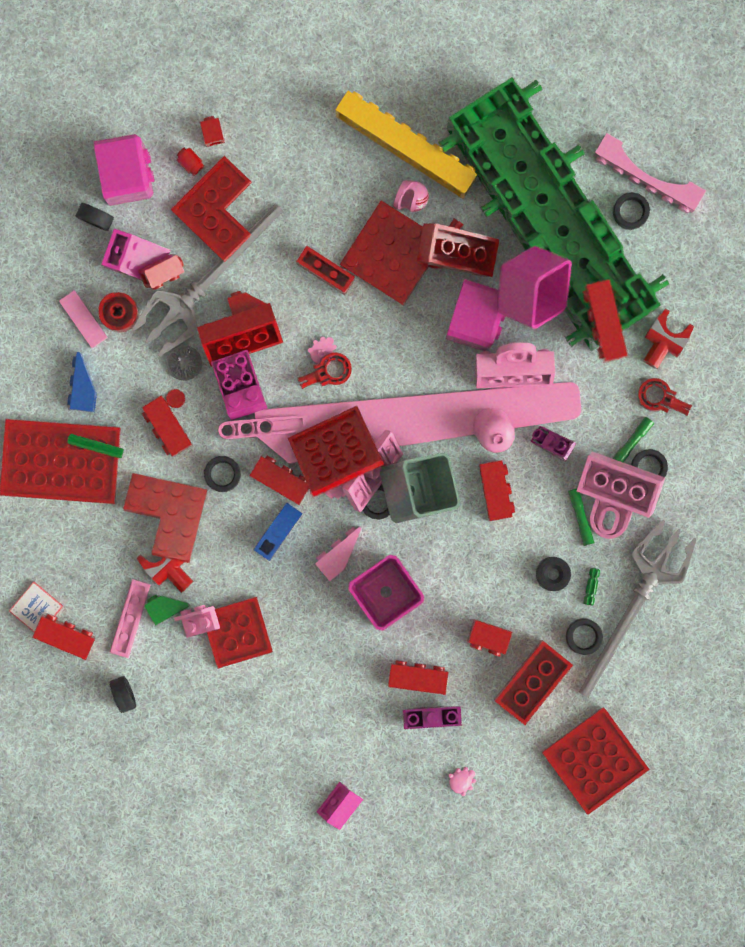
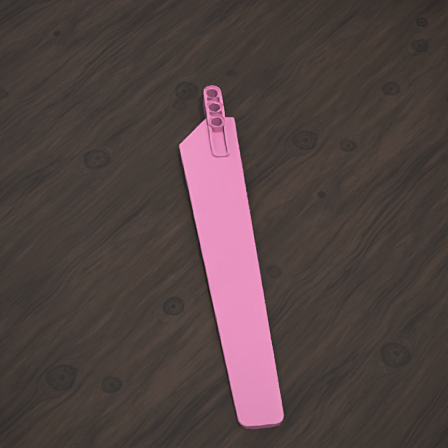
(419, 417)

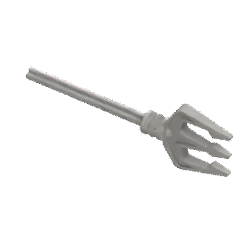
(182, 305)
(652, 574)

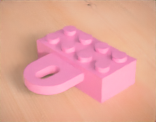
(515, 367)
(618, 489)

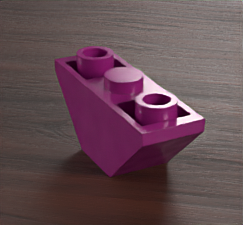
(553, 443)
(432, 717)

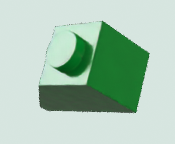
(164, 607)

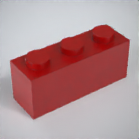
(325, 270)
(166, 426)
(280, 479)
(496, 490)
(64, 636)
(418, 677)

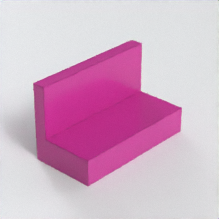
(339, 806)

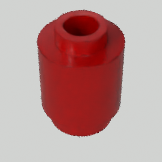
(190, 161)

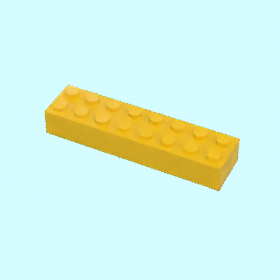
(406, 144)

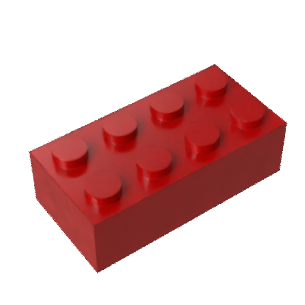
(457, 250)
(247, 330)
(533, 682)

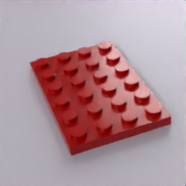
(44, 466)

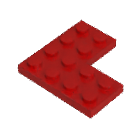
(205, 208)
(177, 508)

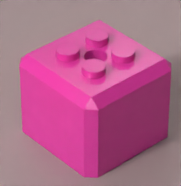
(124, 169)
(534, 287)
(476, 317)
(383, 610)

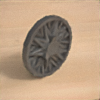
(184, 362)

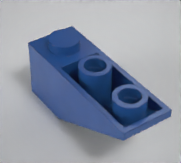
(83, 390)
(278, 531)

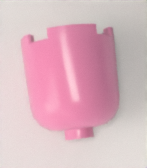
(494, 430)

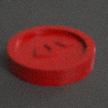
(175, 398)

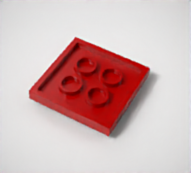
(240, 633)

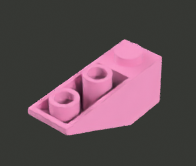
(336, 560)

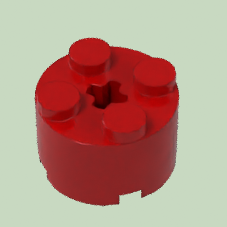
(129, 313)

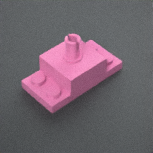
(364, 486)

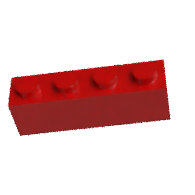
(606, 321)

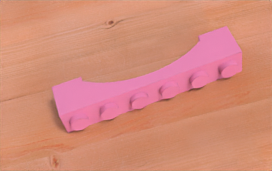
(612, 153)

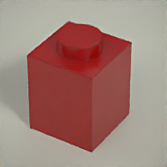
(212, 131)

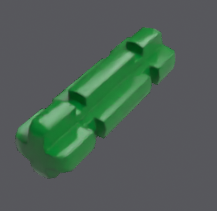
(591, 587)

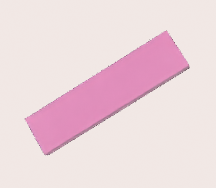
(130, 618)

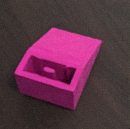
(130, 253)
(239, 385)

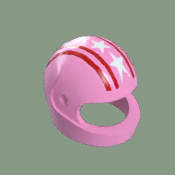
(412, 196)

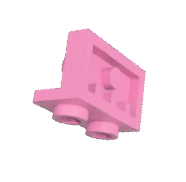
(200, 621)

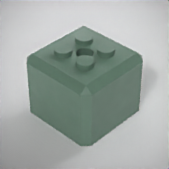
(420, 487)

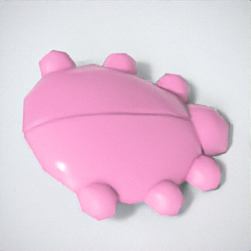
(321, 349)
(461, 780)

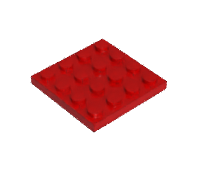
(387, 253)
(335, 451)
(595, 760)

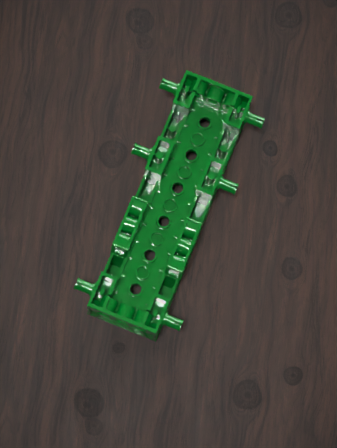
(537, 224)

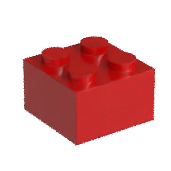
(489, 637)

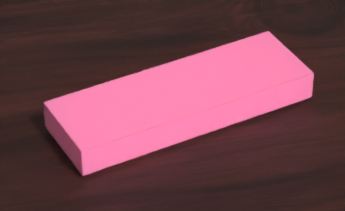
(83, 319)

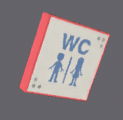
(33, 604)

